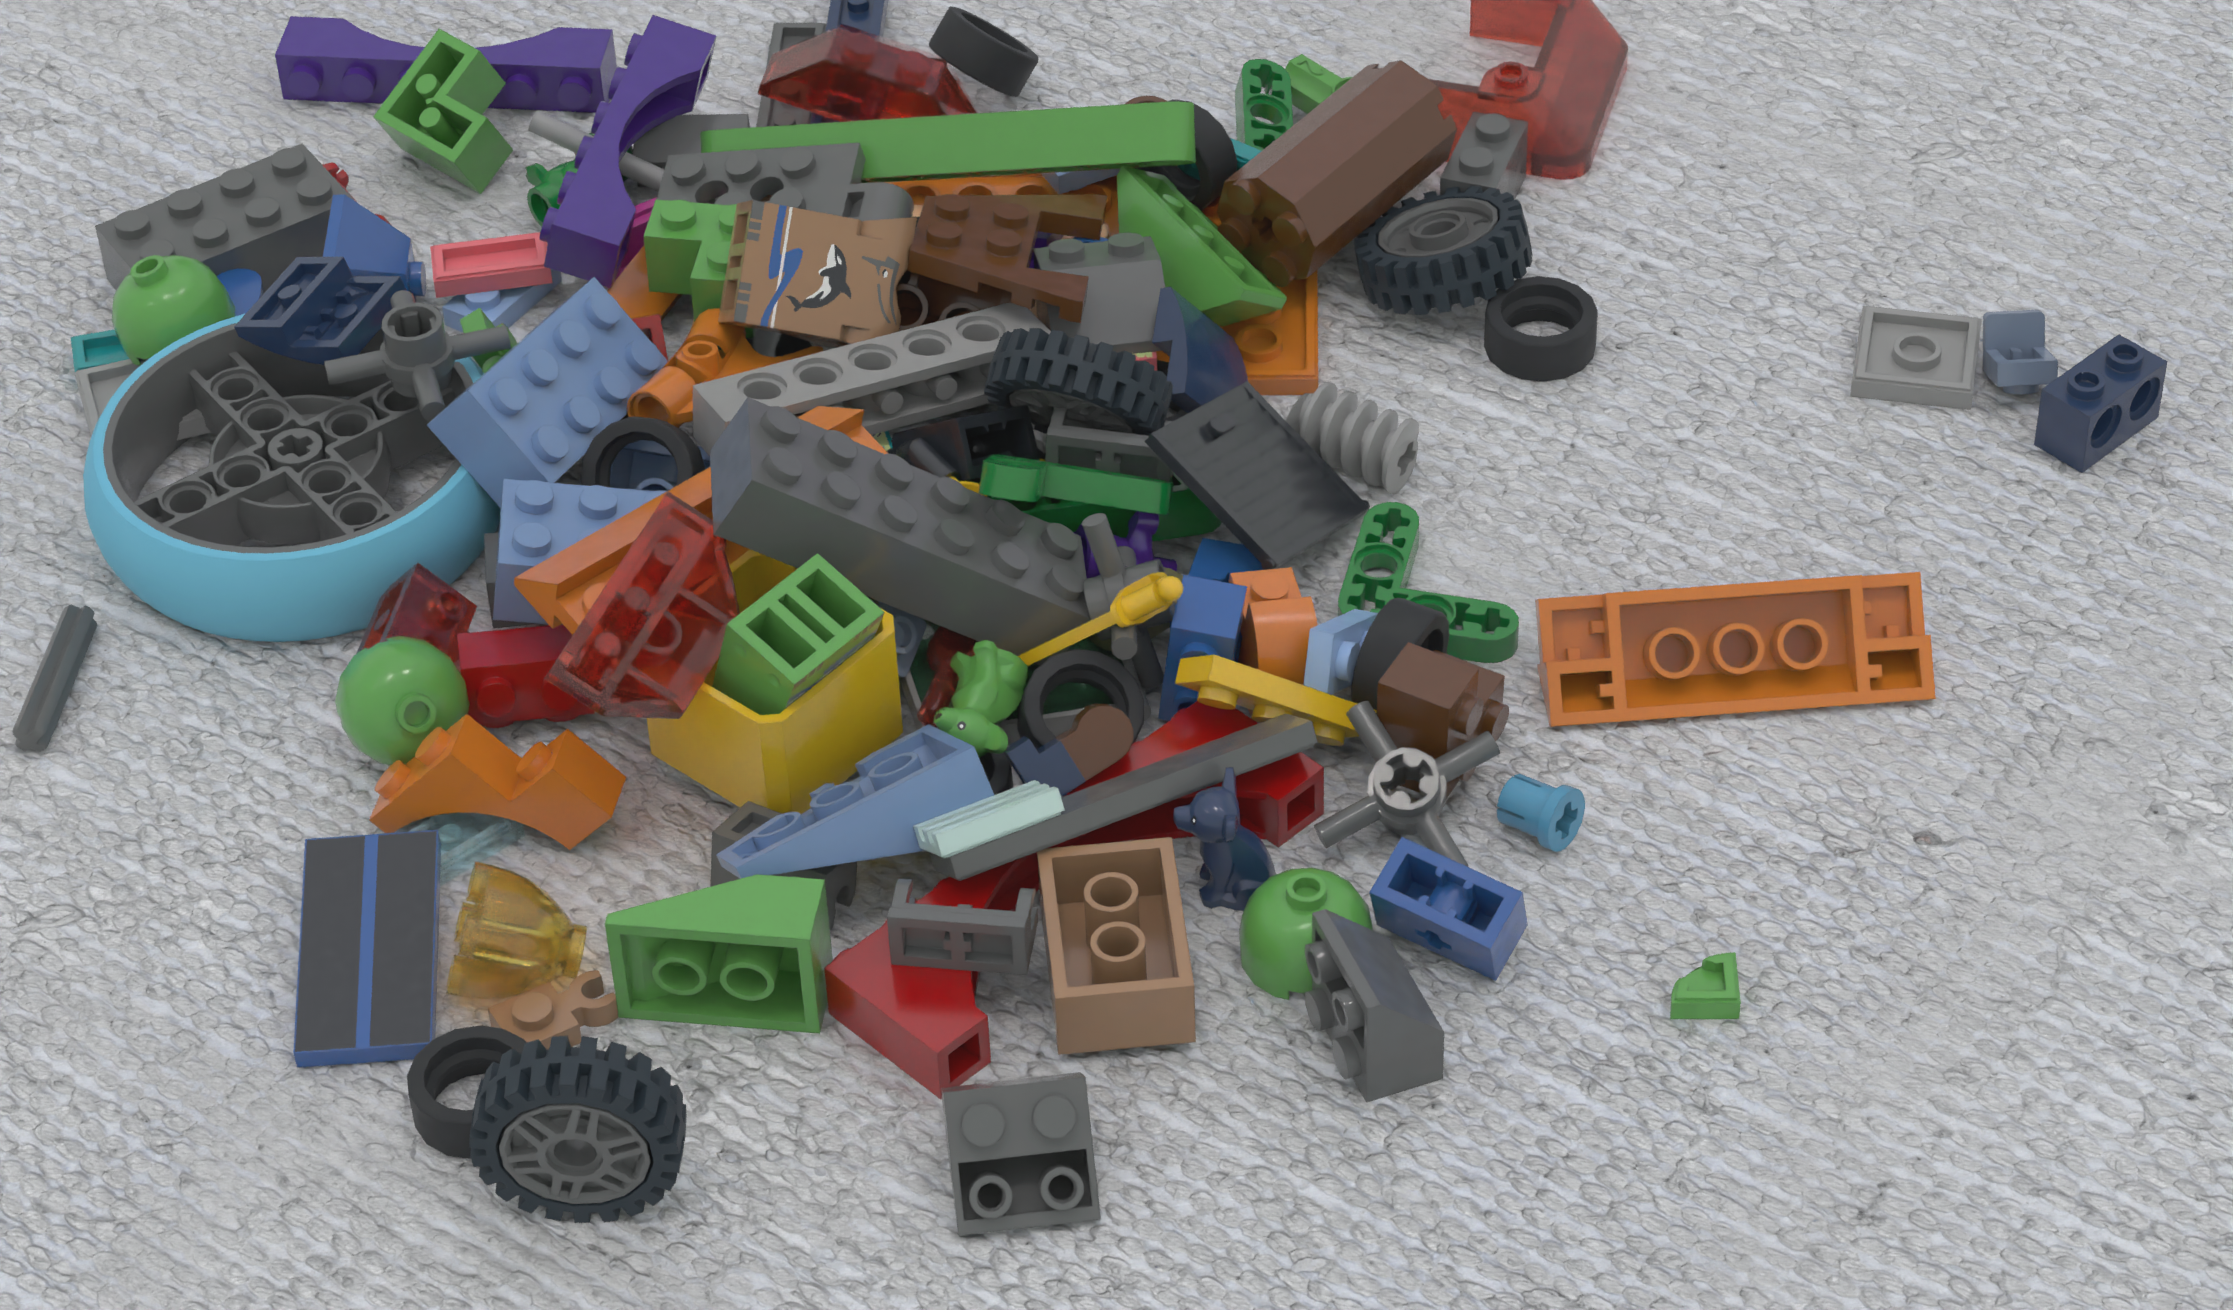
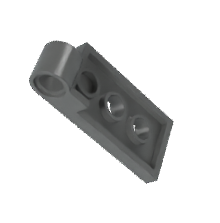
(800, 176)

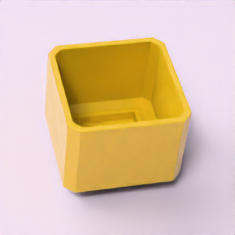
(810, 743)

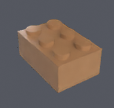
(1116, 946)

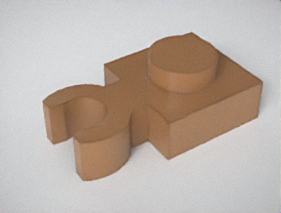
(548, 1014)

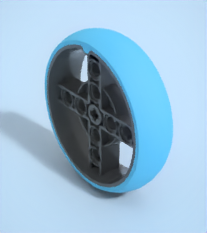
(281, 472)

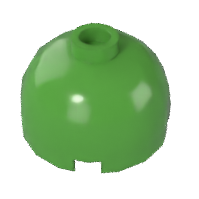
(165, 302)
(399, 696)
(1280, 925)

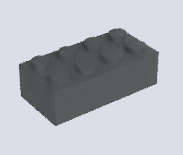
(241, 220)

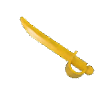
(1130, 608)

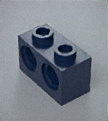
(2100, 403)

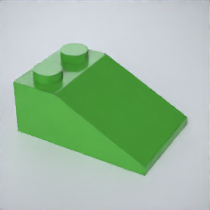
(726, 955)

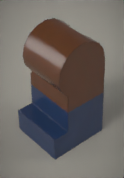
(1093, 743)

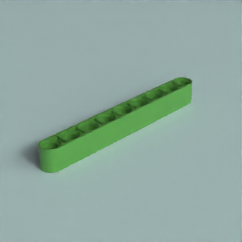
(993, 141)

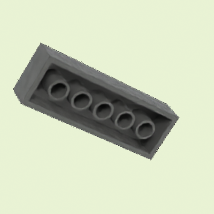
(895, 530)

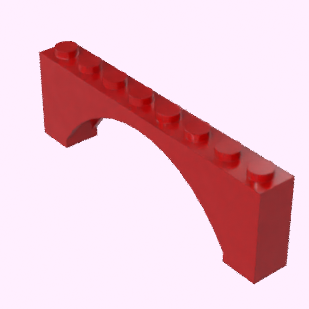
(929, 1016)

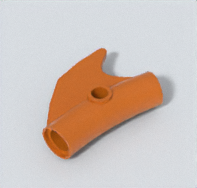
(698, 360)

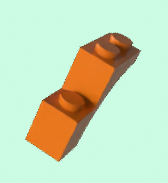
(466, 769)

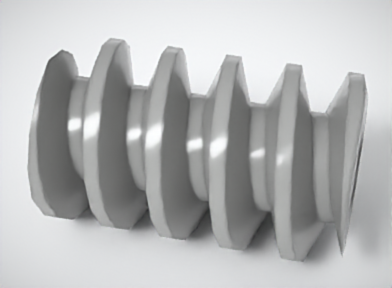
(1356, 437)

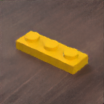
(1229, 683)

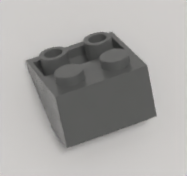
(1370, 1009)
(1020, 1153)

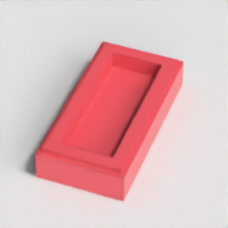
(489, 265)

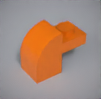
(1275, 623)

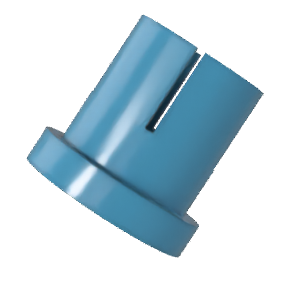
(1542, 810)

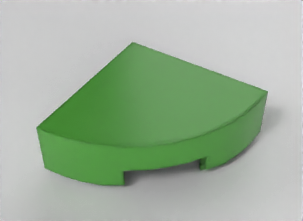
(1708, 990)

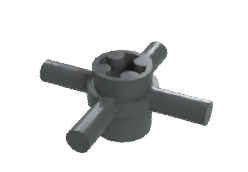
(417, 353)
(1117, 571)
(1391, 770)

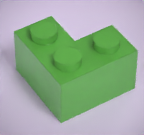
(441, 109)
(690, 251)

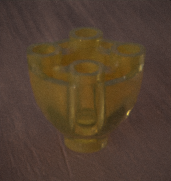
(511, 937)

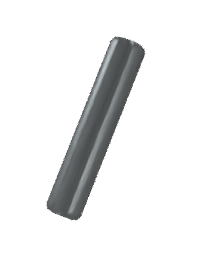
(54, 678)

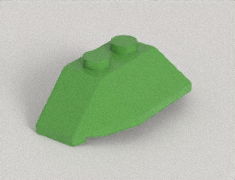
(1192, 251)

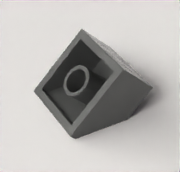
(1120, 293)

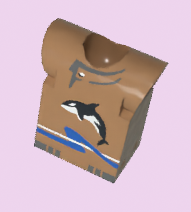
(814, 273)

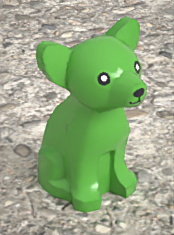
(985, 696)

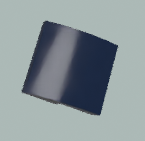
(319, 311)
(1201, 353)

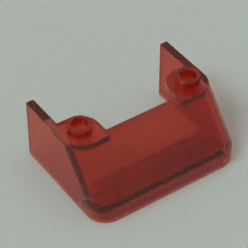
(1562, 96)

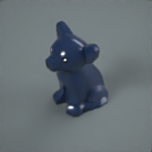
(1232, 855)

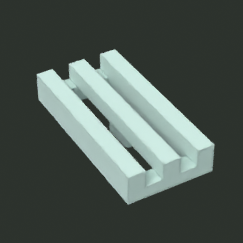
(989, 819)

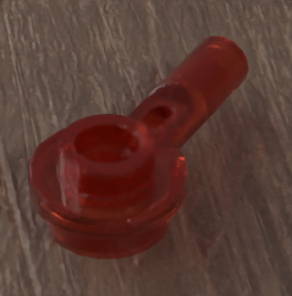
(945, 681)

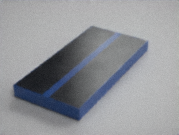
(368, 948)

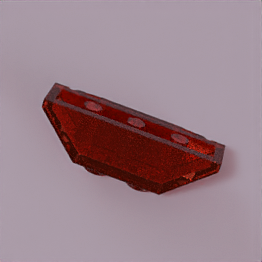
(863, 77)
(654, 621)

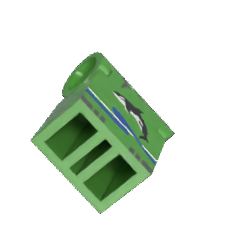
(794, 637)

